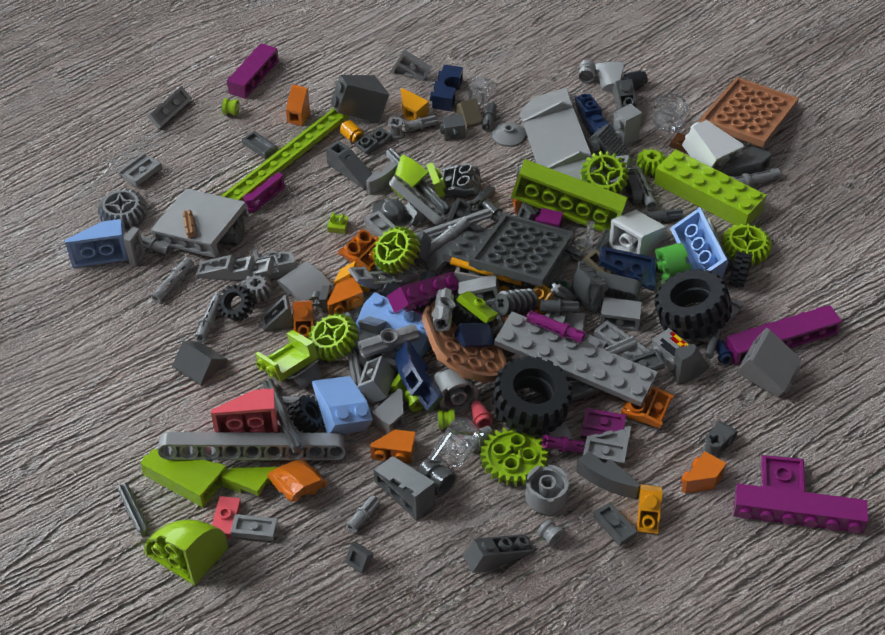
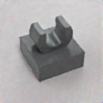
(527, 212)
(414, 214)
(321, 298)
(358, 557)

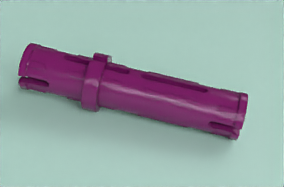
(554, 326)

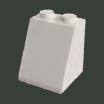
(711, 145)
(635, 233)

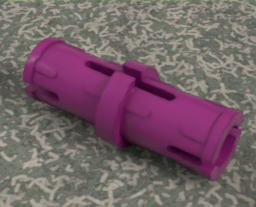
(563, 444)

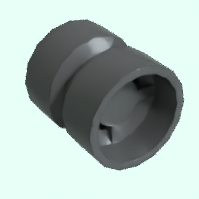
(440, 474)

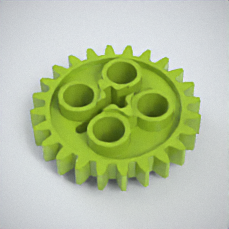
(515, 460)

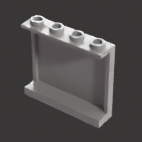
(212, 220)

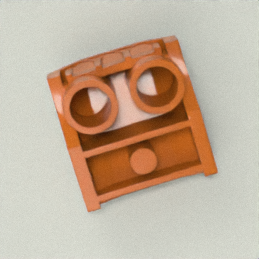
(360, 249)
(652, 409)
(296, 480)

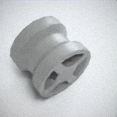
(550, 532)

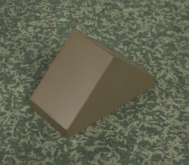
(470, 112)

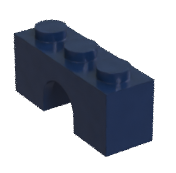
(445, 88)

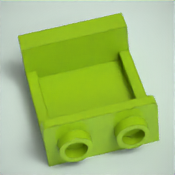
(289, 358)

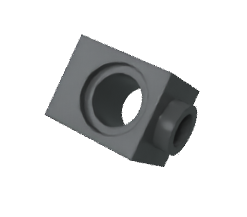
(452, 127)

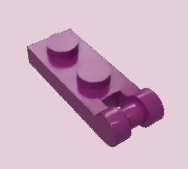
(264, 193)

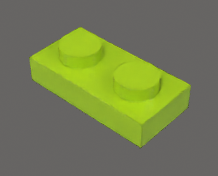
(436, 179)

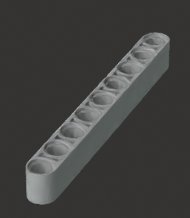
(249, 446)

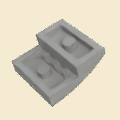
(303, 282)

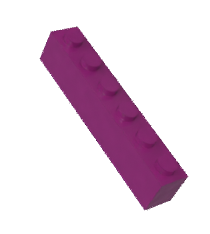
(791, 330)
(800, 508)

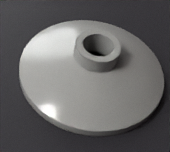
(508, 134)

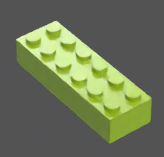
(709, 189)
(567, 194)

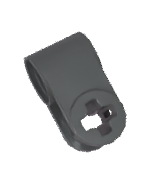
(719, 439)

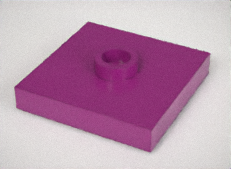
(783, 473)

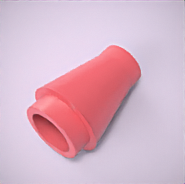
(480, 415)

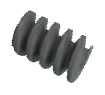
(516, 301)

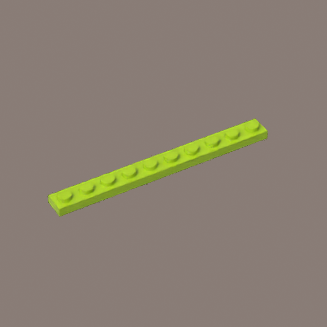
(286, 155)

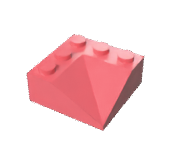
(248, 413)

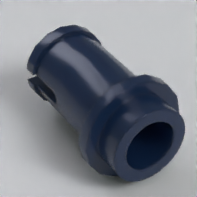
(724, 355)

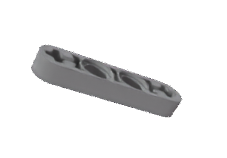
(417, 200)

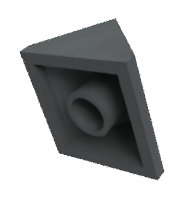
(198, 361)

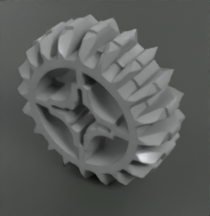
(122, 205)

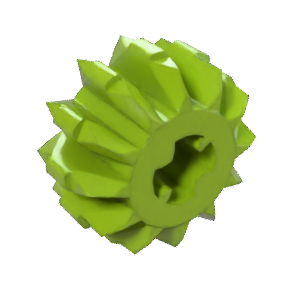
(650, 160)

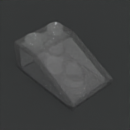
(455, 443)

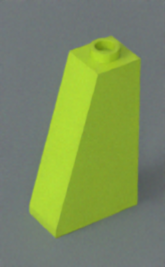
(189, 478)

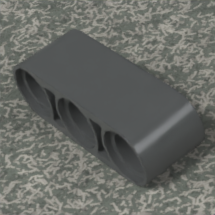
(621, 287)

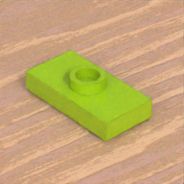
(477, 306)

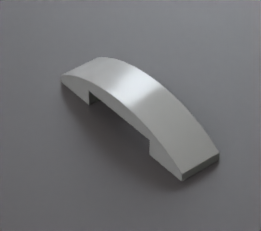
(378, 278)

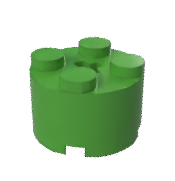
(672, 260)

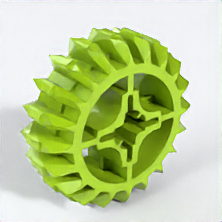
(617, 170)
(747, 240)
(396, 250)
(344, 333)

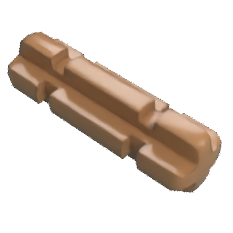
(189, 224)

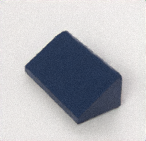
(474, 335)

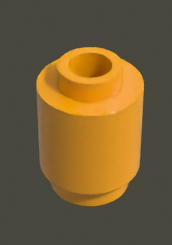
(351, 131)

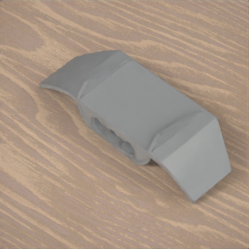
(556, 133)

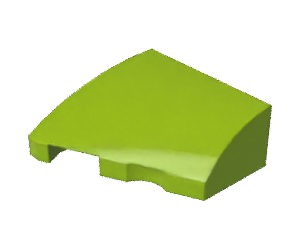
(410, 172)
(247, 479)

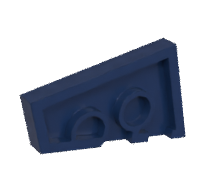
(629, 265)

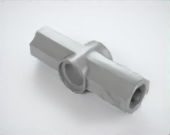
(443, 310)
(388, 340)

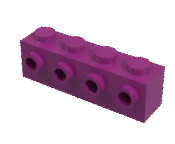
(421, 292)

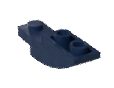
(590, 113)
(414, 376)

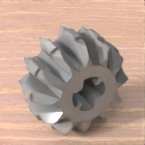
(259, 287)

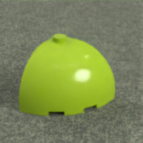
(187, 548)

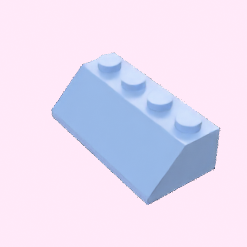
(700, 243)
(379, 307)

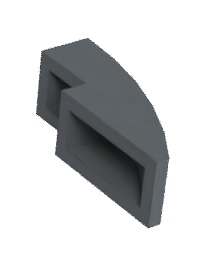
(607, 476)

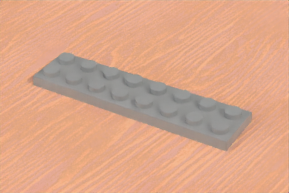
(579, 361)

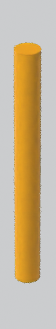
(464, 264)

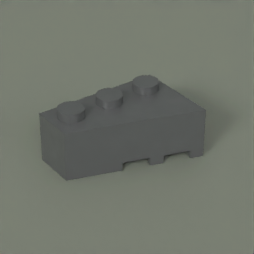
(406, 486)

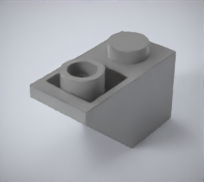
(390, 413)

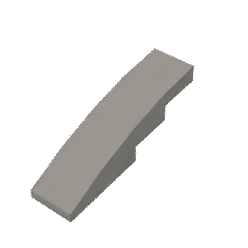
(230, 269)

